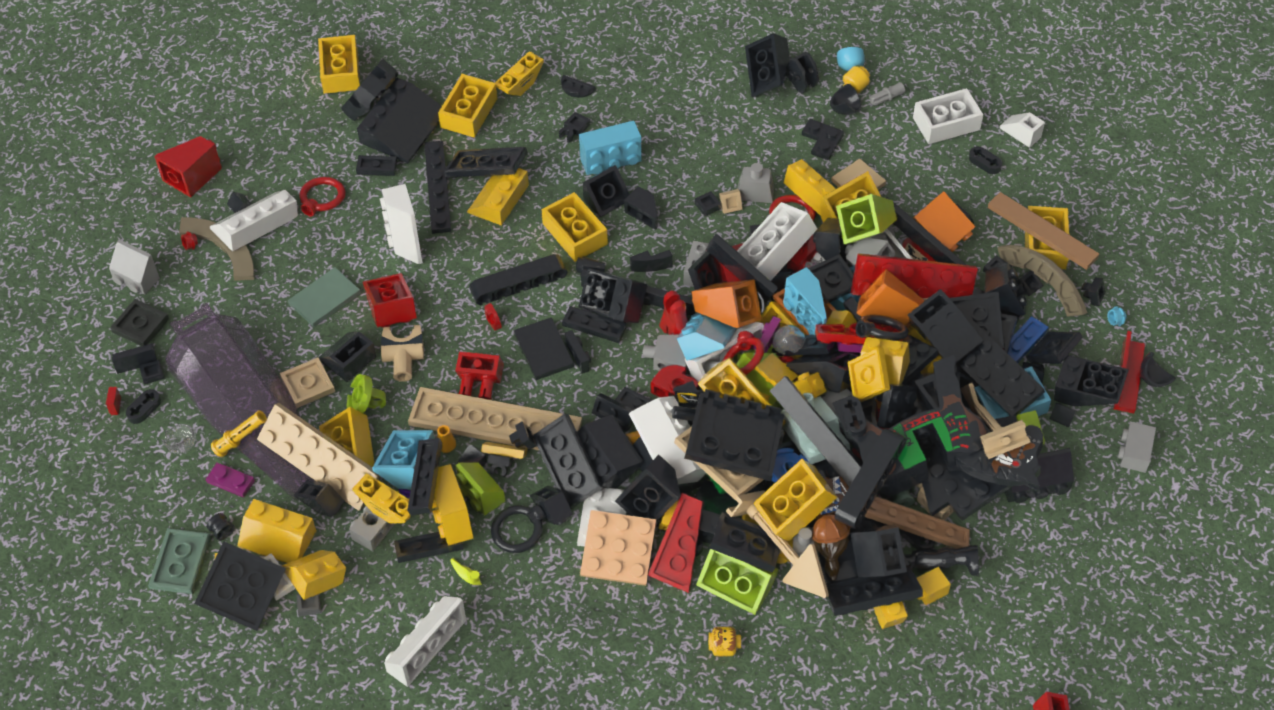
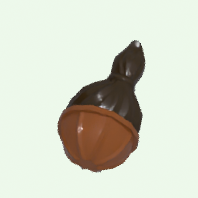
(830, 541)

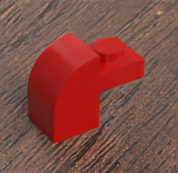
(661, 381)

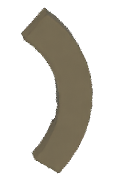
(240, 258)
(1048, 272)

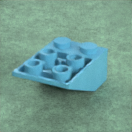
(805, 299)

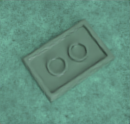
(324, 297)
(179, 561)

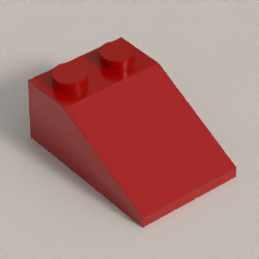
(390, 300)

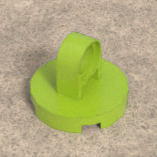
(364, 394)

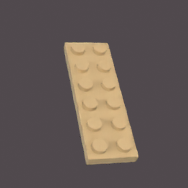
(314, 453)

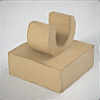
(730, 201)

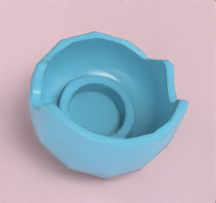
(850, 57)

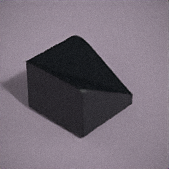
(473, 455)

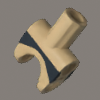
(402, 351)

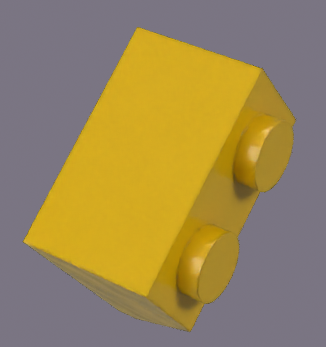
(896, 356)
(315, 573)

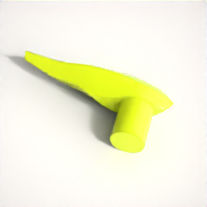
(466, 573)

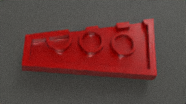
(846, 335)
(678, 548)

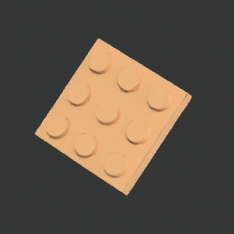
(618, 547)

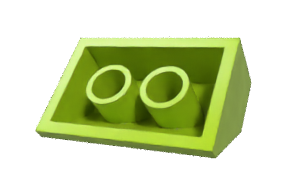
(736, 581)

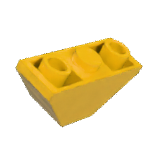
(521, 75)
(382, 500)

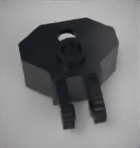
(800, 72)

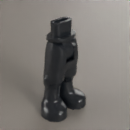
(945, 558)

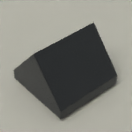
(238, 202)
(1062, 414)

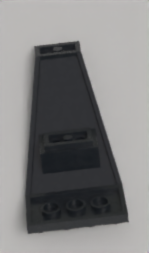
(857, 593)

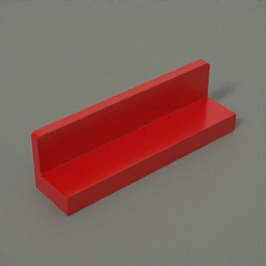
(1131, 359)

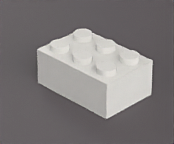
(947, 116)

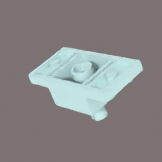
(800, 439)

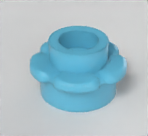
(1116, 316)

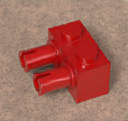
(481, 368)

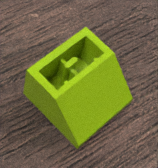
(479, 487)

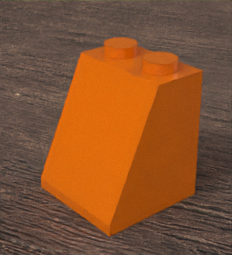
(945, 221)
(889, 298)
(729, 302)

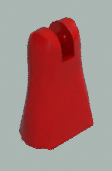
(674, 314)

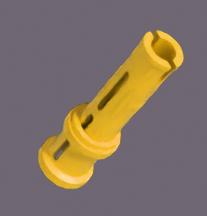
(255, 421)

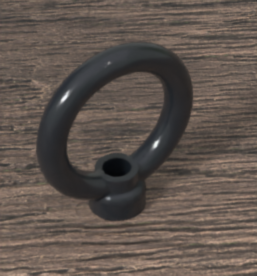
(866, 327)
(536, 517)

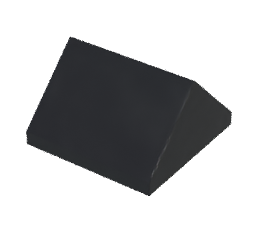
(605, 191)

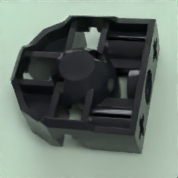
(370, 90)

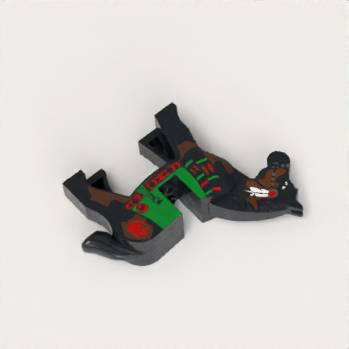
(954, 432)

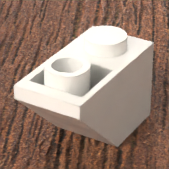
(1024, 128)

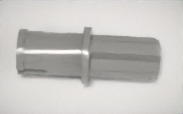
(887, 94)

